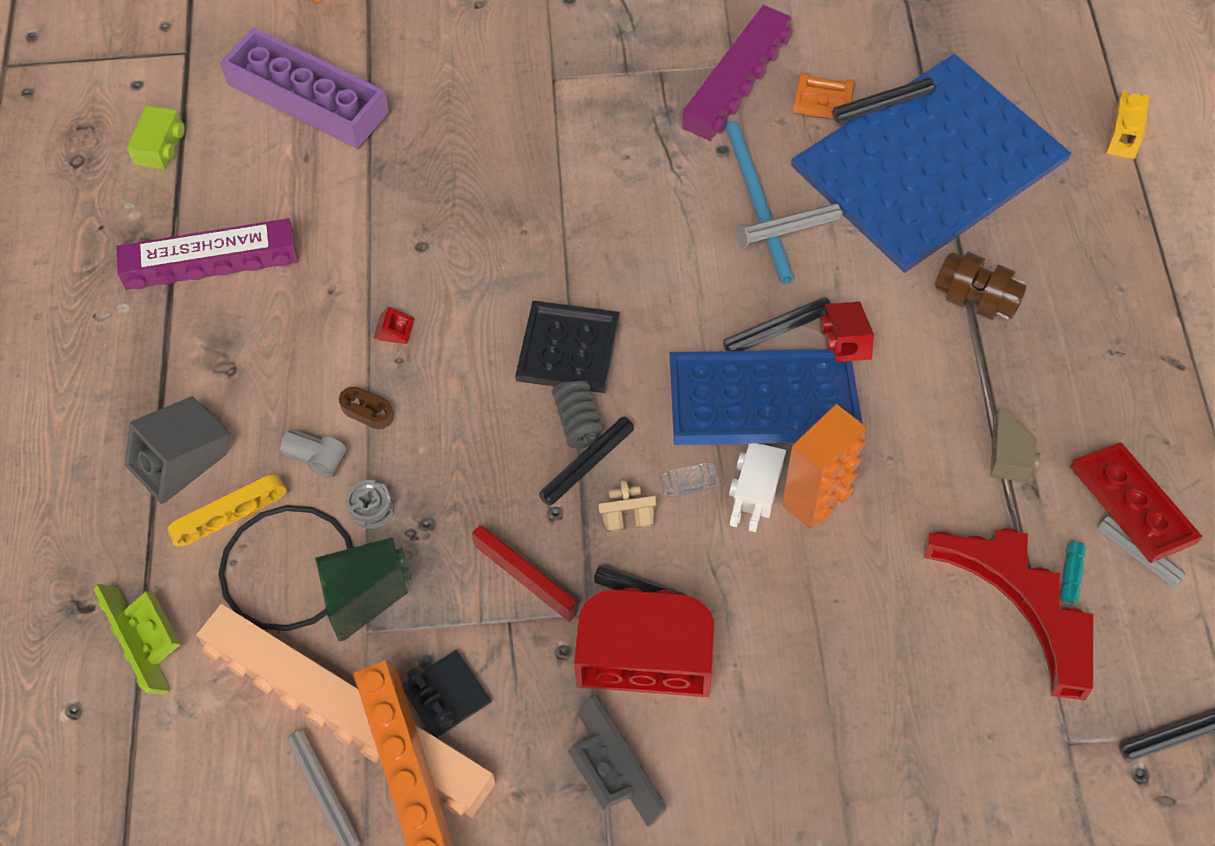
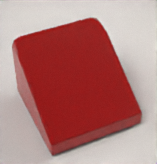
(393, 326)

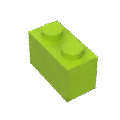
(155, 137)

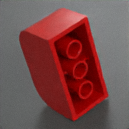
(645, 643)

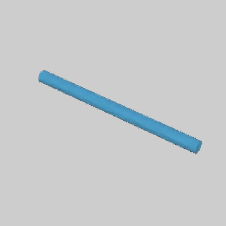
(758, 200)

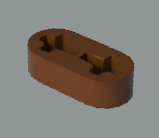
(368, 403)

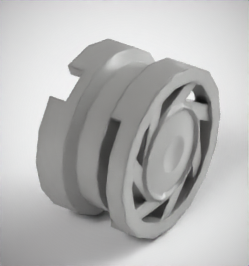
(370, 503)

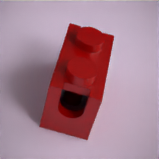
(847, 331)

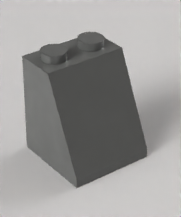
(174, 447)

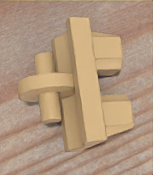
(613, 511)

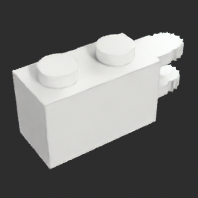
(757, 483)

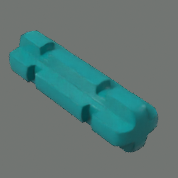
(1073, 572)

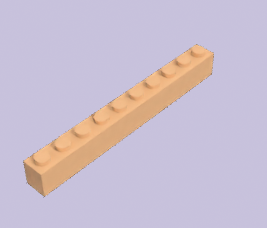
(333, 703)

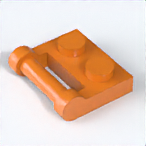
(820, 95)

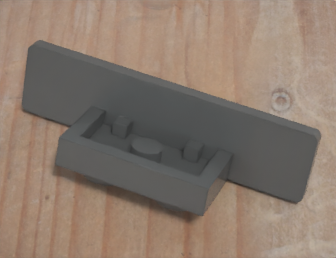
(611, 766)

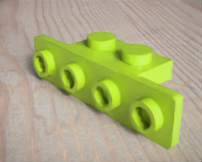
(142, 634)

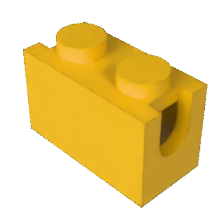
(1128, 120)

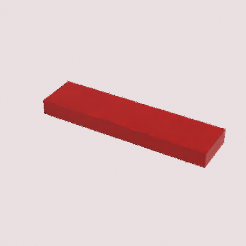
(525, 573)

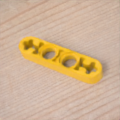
(226, 510)

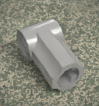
(319, 454)

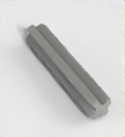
(1163, 568)

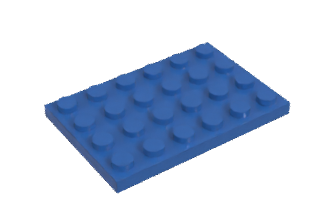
(756, 394)

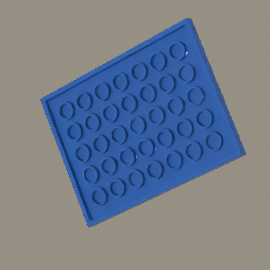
(930, 163)

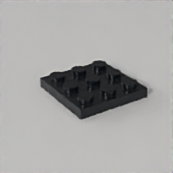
(567, 345)

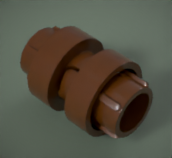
(961, 275)

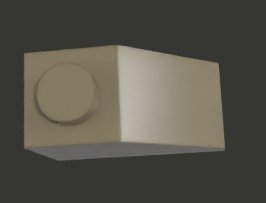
(1012, 449)

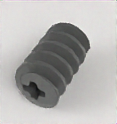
(577, 413)

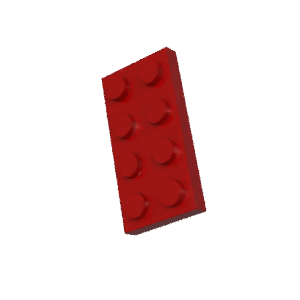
(1136, 502)

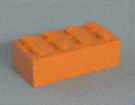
(824, 466)

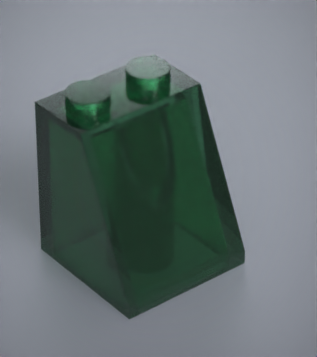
(361, 584)

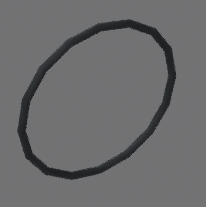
(240, 530)

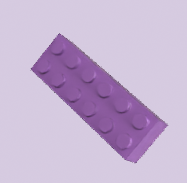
(305, 87)

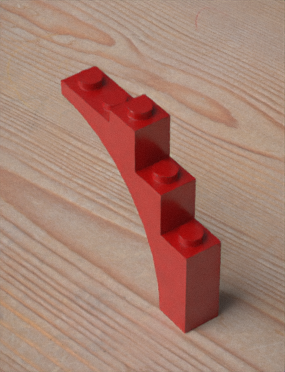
(1002, 562)

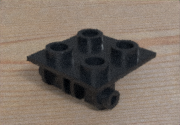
(445, 693)

